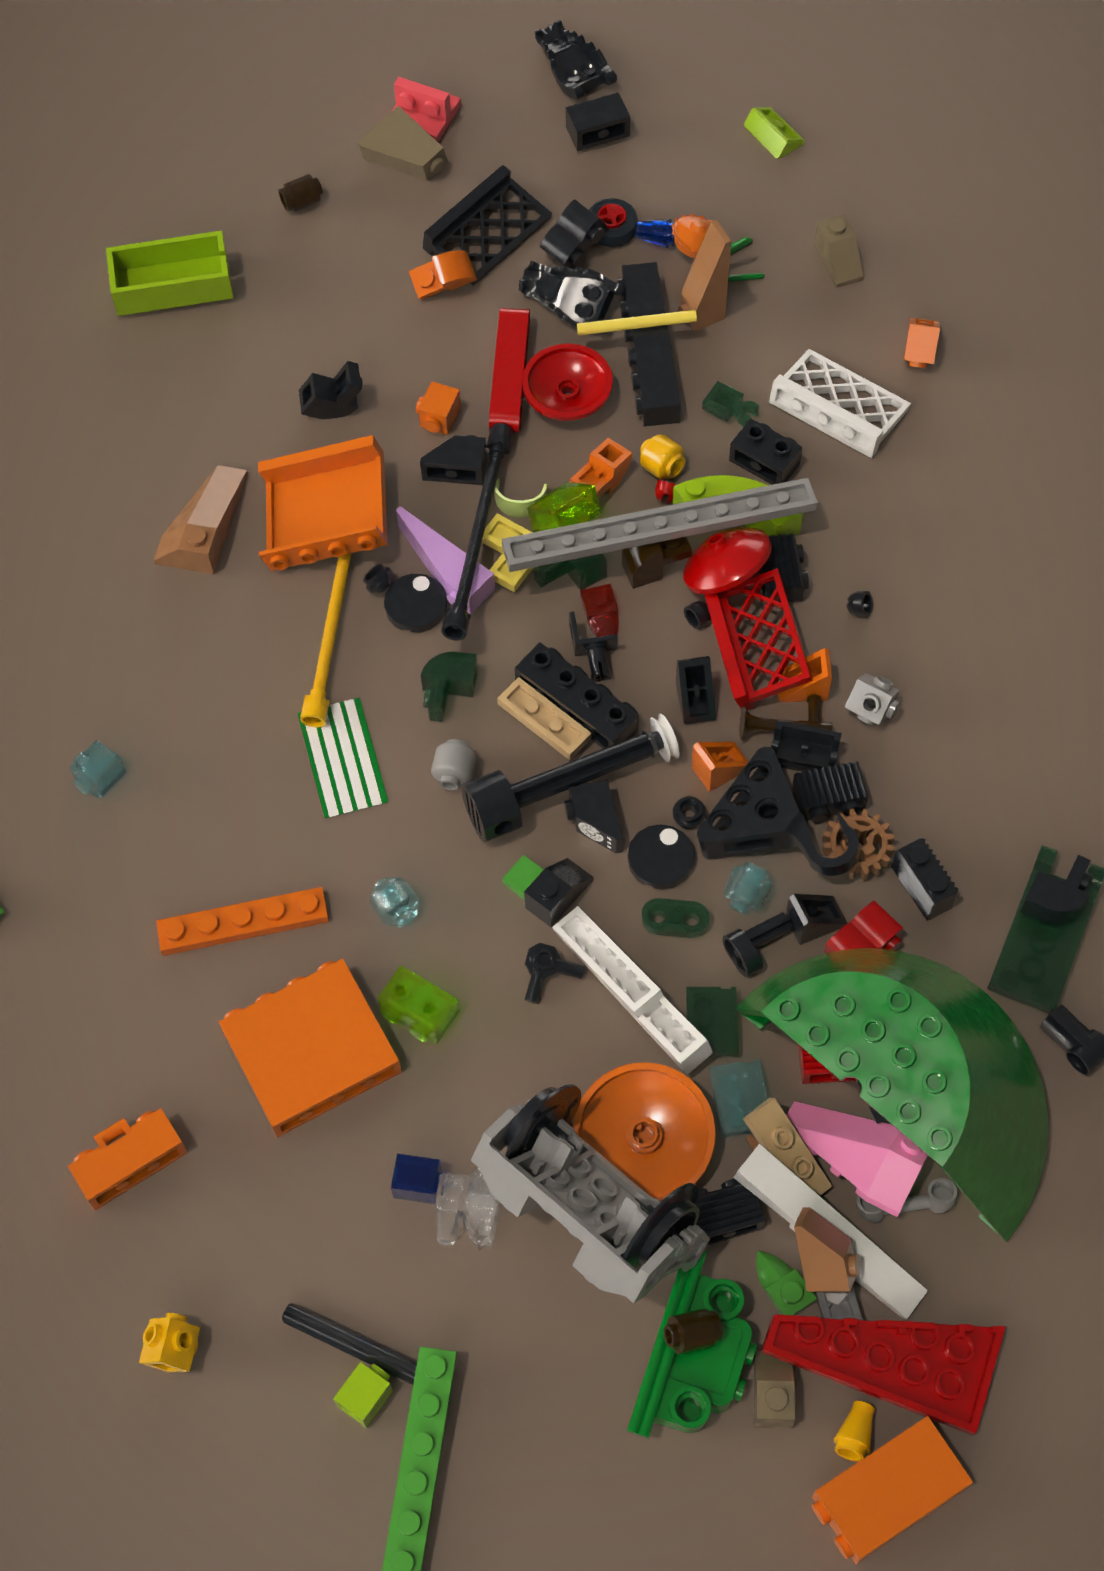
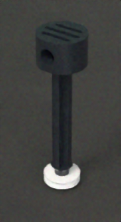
(496, 804)

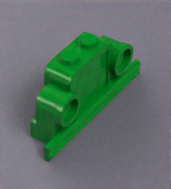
(691, 1385)

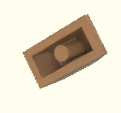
(825, 1254)

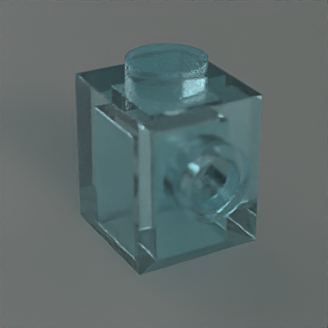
(97, 770)

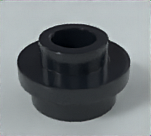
(378, 578)
(692, 804)

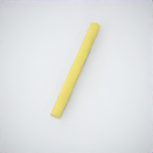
(636, 322)

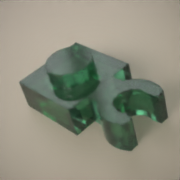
(728, 402)

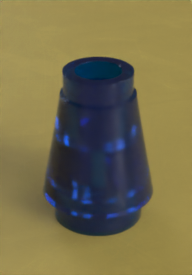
(655, 232)

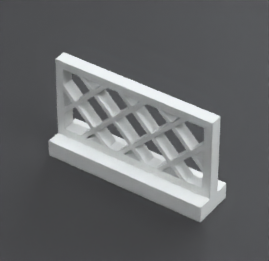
(829, 414)

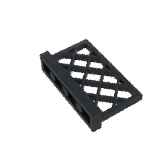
(473, 205)

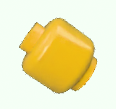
(662, 457)

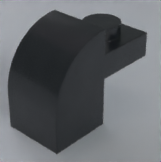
(331, 397)
(1056, 900)

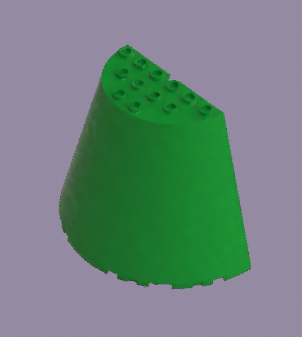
(928, 1060)

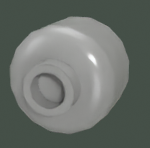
(453, 764)

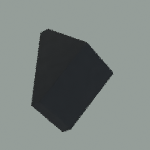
(695, 689)
(814, 916)

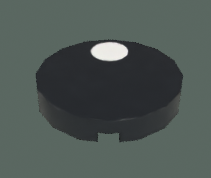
(415, 602)
(660, 856)

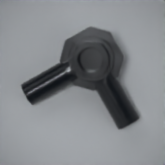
(543, 962)

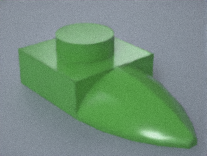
(783, 1285)

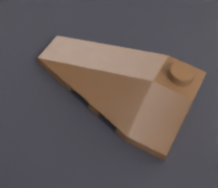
(708, 279)
(201, 528)

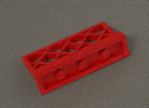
(734, 653)

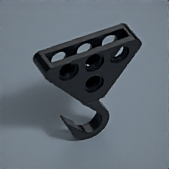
(753, 833)

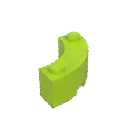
(723, 484)

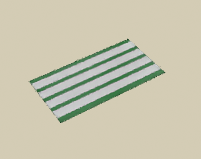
(344, 760)

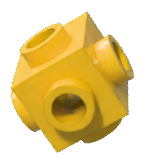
(170, 1343)

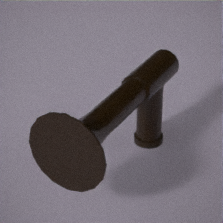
(752, 723)

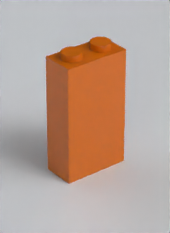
(890, 1490)

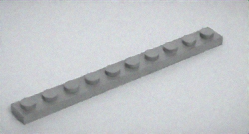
(659, 524)

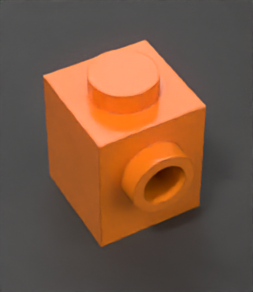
(438, 408)

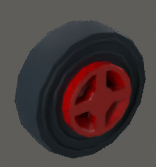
(620, 221)

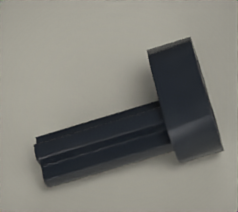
(742, 944)

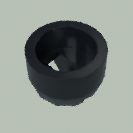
(860, 603)
(697, 614)

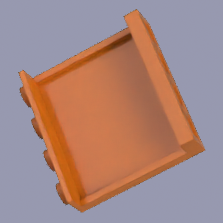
(324, 503)
(310, 1046)

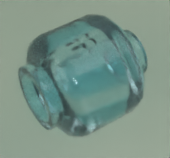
(747, 888)
(394, 902)

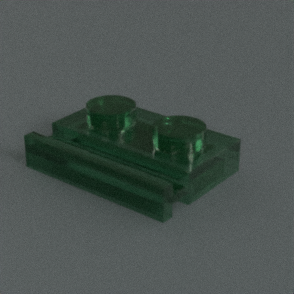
(715, 1017)

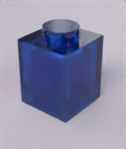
(416, 1178)

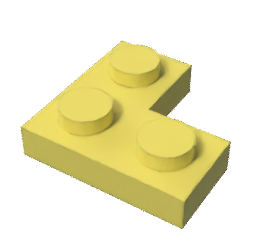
(494, 533)

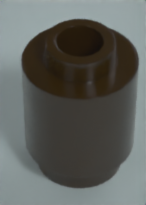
(300, 193)
(693, 1330)

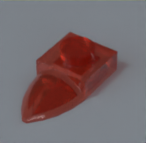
(600, 610)

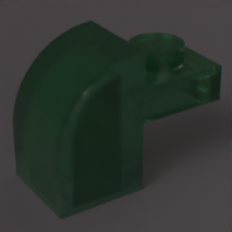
(582, 571)
(447, 675)

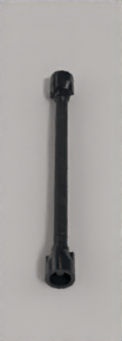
(457, 618)

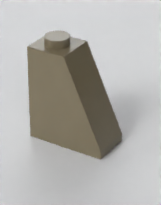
(403, 146)

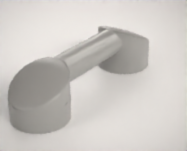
(939, 1199)

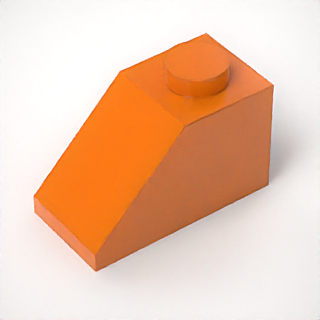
(921, 342)

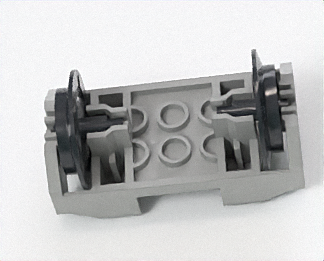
(589, 1196)

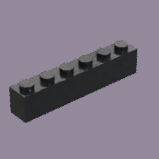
(650, 347)

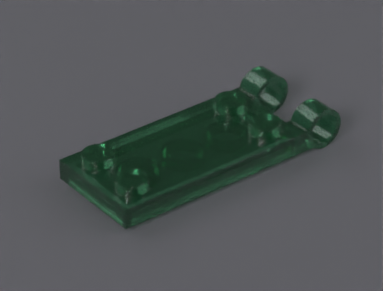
(1038, 953)

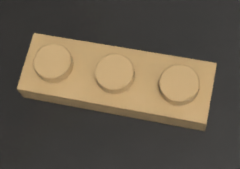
(544, 718)

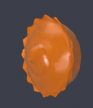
(689, 233)

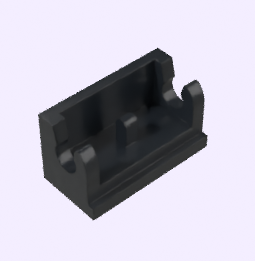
(805, 747)

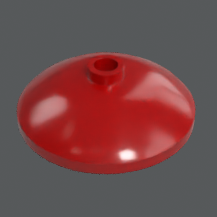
(567, 370)
(726, 560)

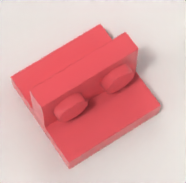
(427, 106)

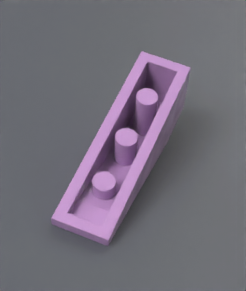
(444, 560)

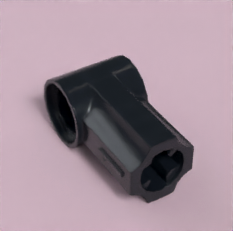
(1082, 1046)

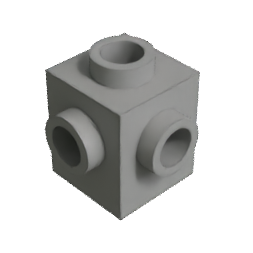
(873, 699)

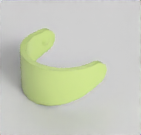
(516, 508)

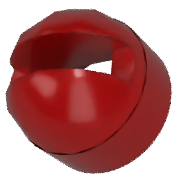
(664, 488)

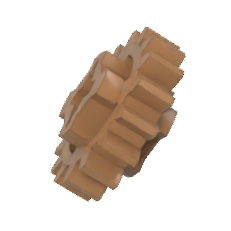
(869, 834)

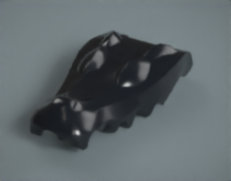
(573, 61)
(572, 294)

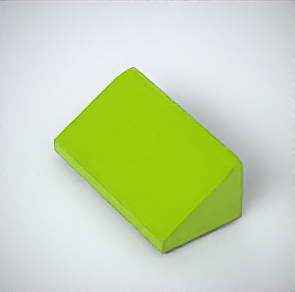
(772, 131)

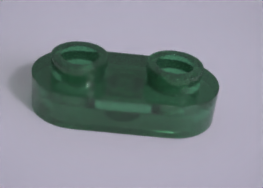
(675, 917)

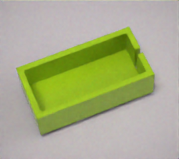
(169, 273)

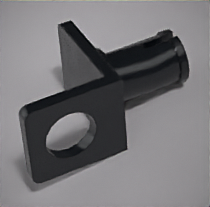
(594, 648)

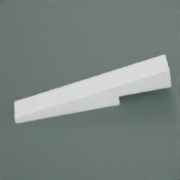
(634, 990)
(788, 1194)

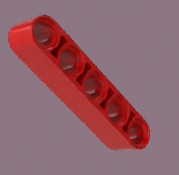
(509, 366)

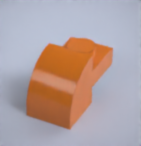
(445, 272)
(605, 467)

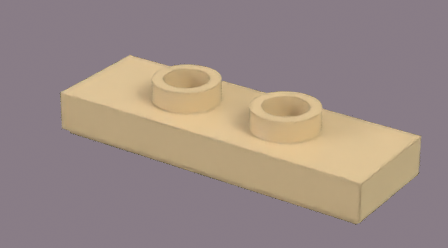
(781, 1139)

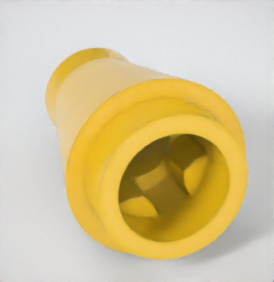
(854, 1435)

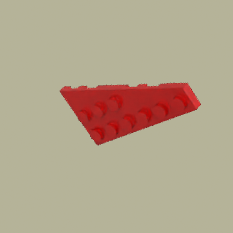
(907, 1363)

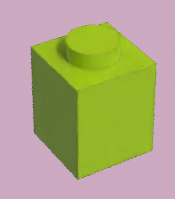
(364, 1393)

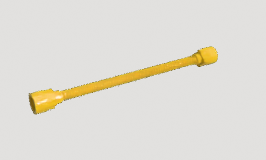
(316, 705)

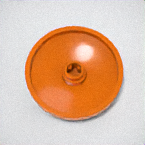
(649, 1126)

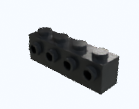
(578, 696)

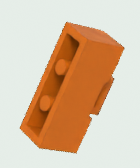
(127, 1161)

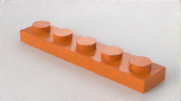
(242, 921)

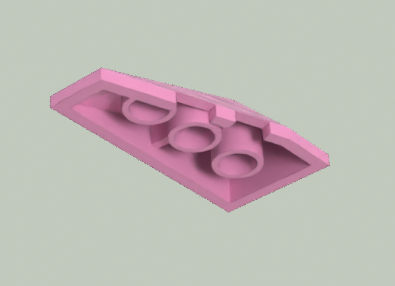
(868, 1154)

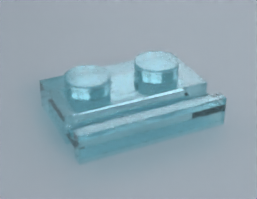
(736, 1093)

